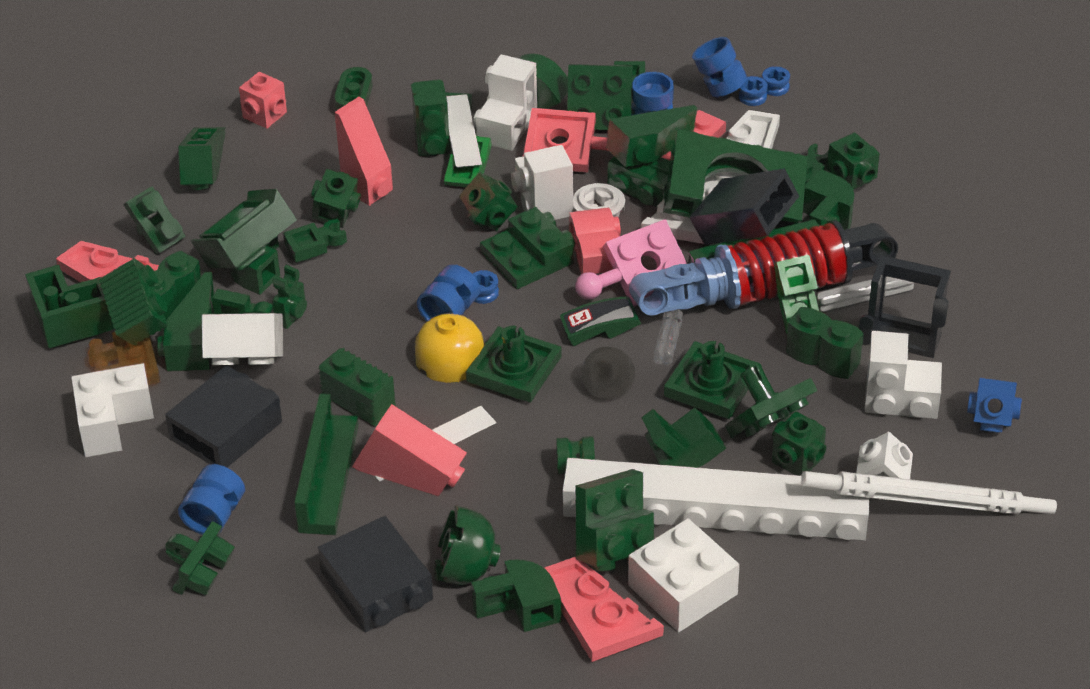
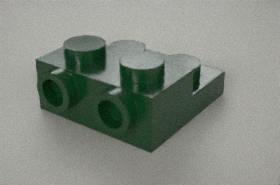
(529, 248)
(611, 519)

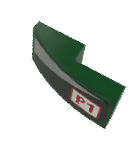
(607, 315)

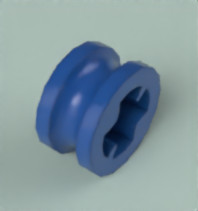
(777, 80)
(753, 91)
(488, 286)

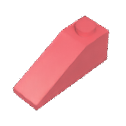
(362, 151)

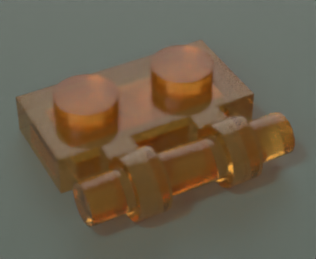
(127, 355)

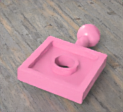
(625, 258)

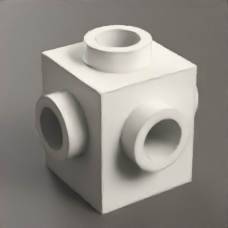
(885, 457)

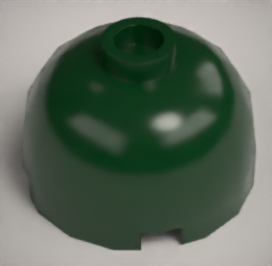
(466, 547)

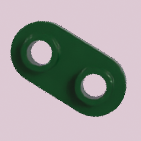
(352, 84)

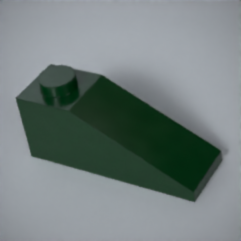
(648, 135)
(201, 156)
(183, 334)

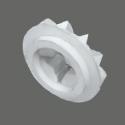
(604, 194)

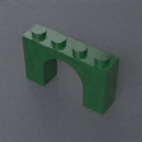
(699, 156)

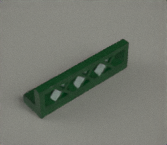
(325, 470)

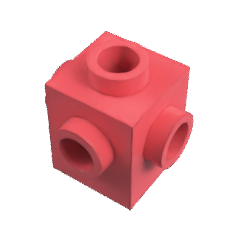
(263, 100)

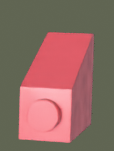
(410, 454)

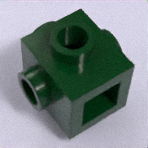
(853, 160)
(334, 197)
(488, 201)
(798, 444)

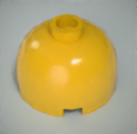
(447, 347)

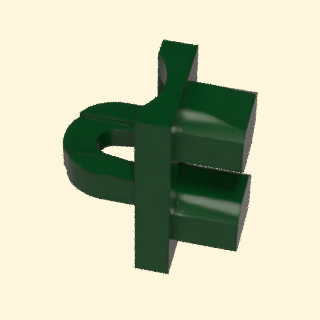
(160, 229)
(193, 555)

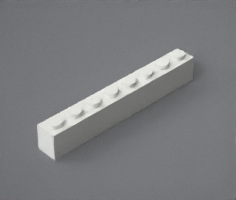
(731, 499)

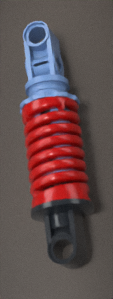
(748, 270)

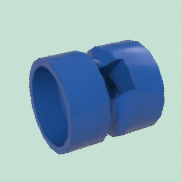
(720, 68)
(652, 93)
(449, 293)
(211, 498)

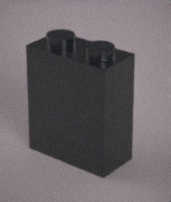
(744, 207)
(224, 417)
(375, 573)

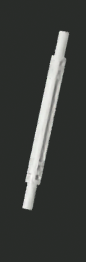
(928, 492)

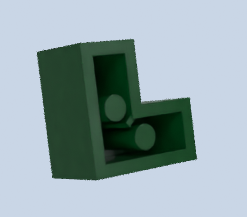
(65, 310)

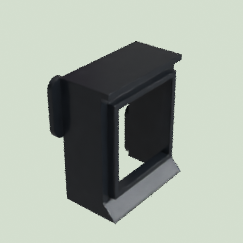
(922, 336)

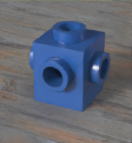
(1005, 393)

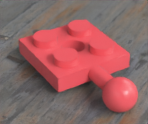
(573, 125)

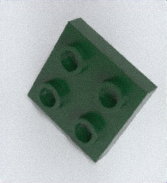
(600, 91)
(514, 363)
(709, 379)
(768, 405)

